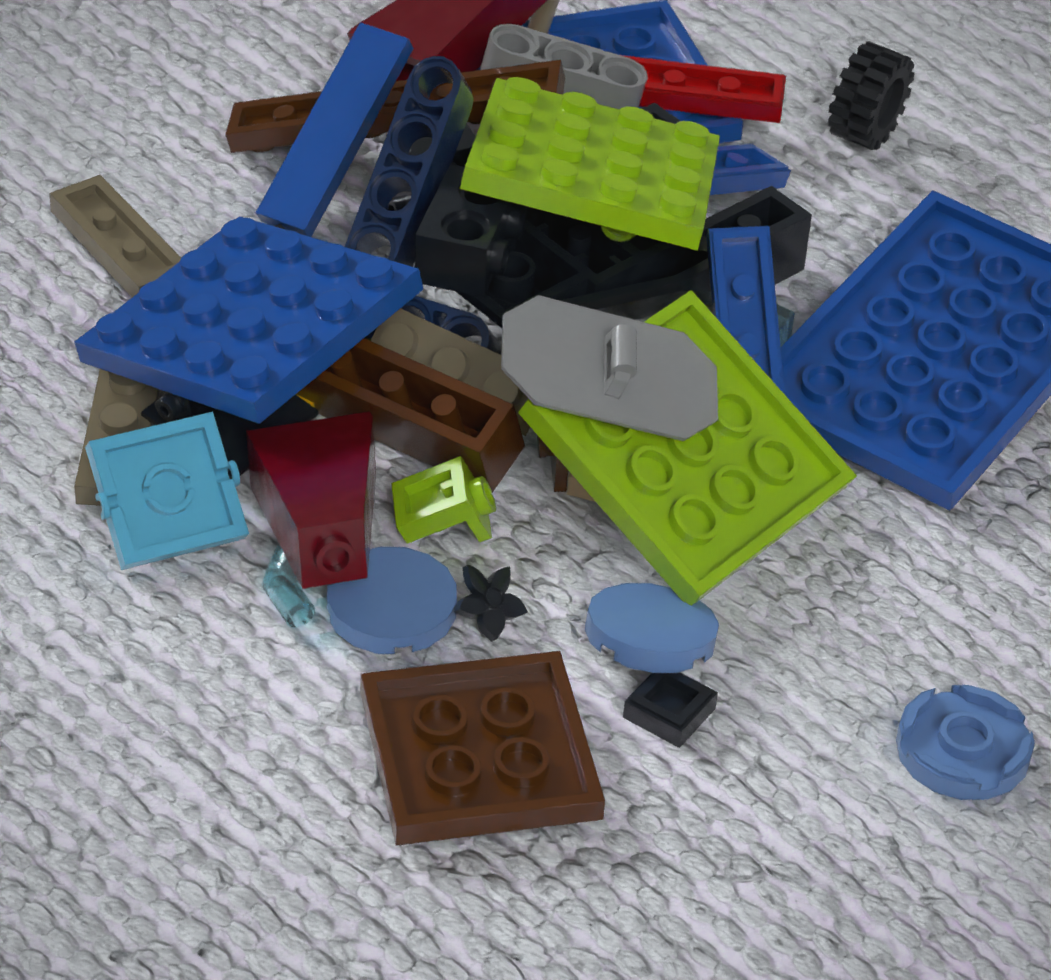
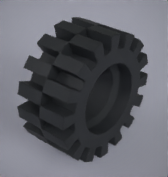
(871, 95)

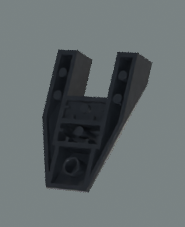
(633, 277)

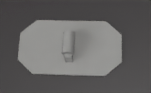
(609, 368)

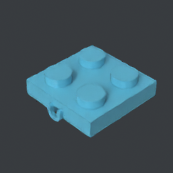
(167, 490)

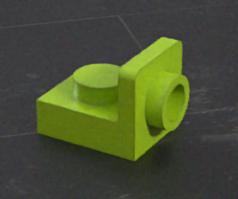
(442, 499)

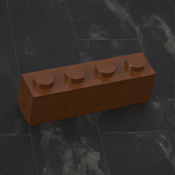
(420, 410)

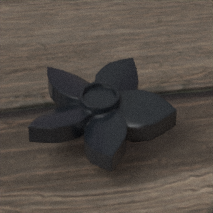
(489, 600)

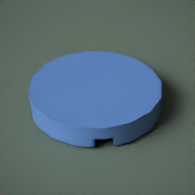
(399, 605)
(651, 627)
(965, 742)

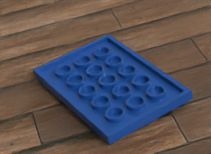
(929, 350)

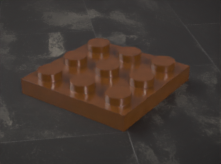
(480, 748)

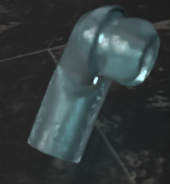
(285, 592)

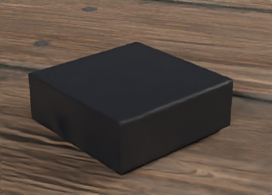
(670, 706)

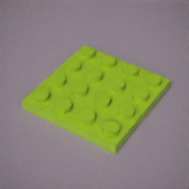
(593, 162)
(722, 494)

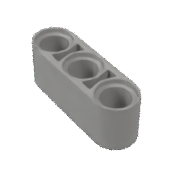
(587, 70)

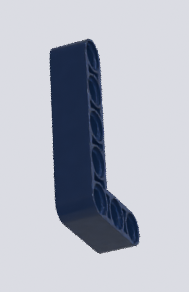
(421, 175)

